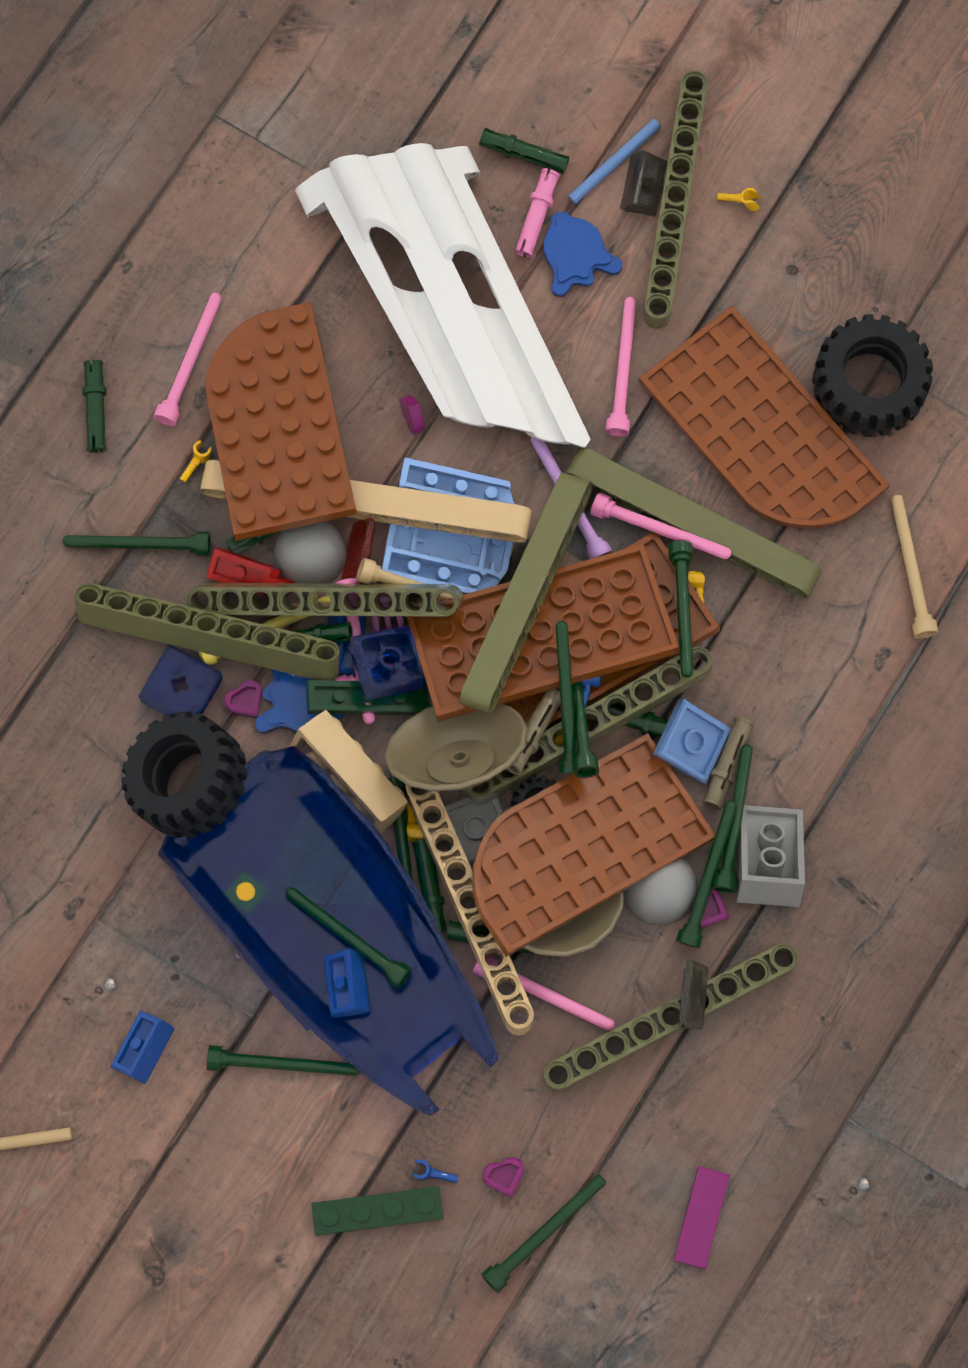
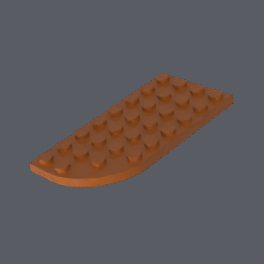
(277, 425)
(762, 428)
(582, 844)

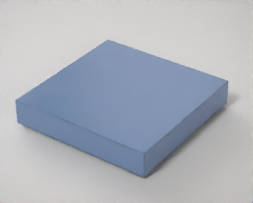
(692, 741)

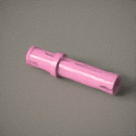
(540, 202)

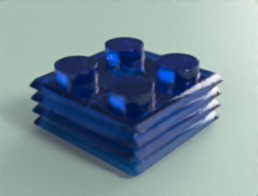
(395, 647)
(174, 668)

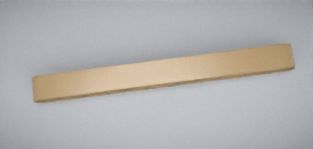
(418, 509)

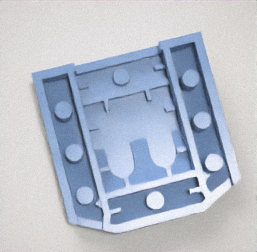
(443, 556)

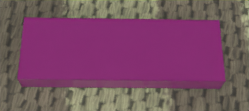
(701, 1217)

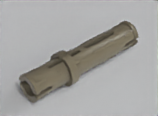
(536, 726)
(723, 776)

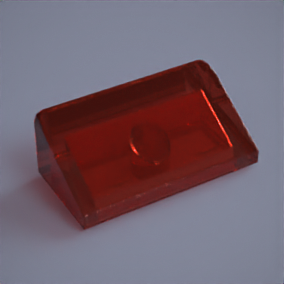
(359, 546)

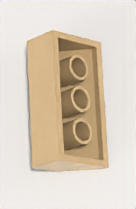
(351, 769)

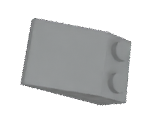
(771, 856)

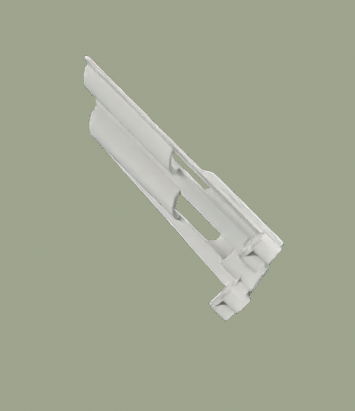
(474, 359)

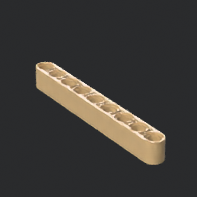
(469, 918)

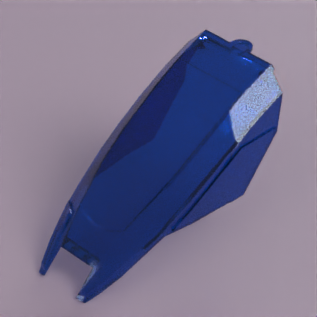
(310, 836)

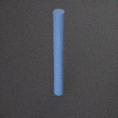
(614, 161)

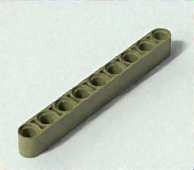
(675, 212)
(661, 504)
(526, 593)
(338, 595)
(207, 632)
(606, 722)
(659, 1029)

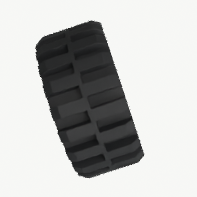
(880, 339)
(158, 754)

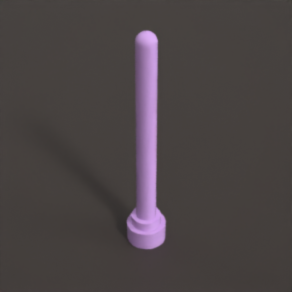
(595, 546)

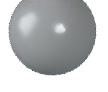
(311, 553)
(664, 895)

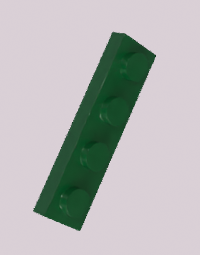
(349, 698)
(377, 1211)

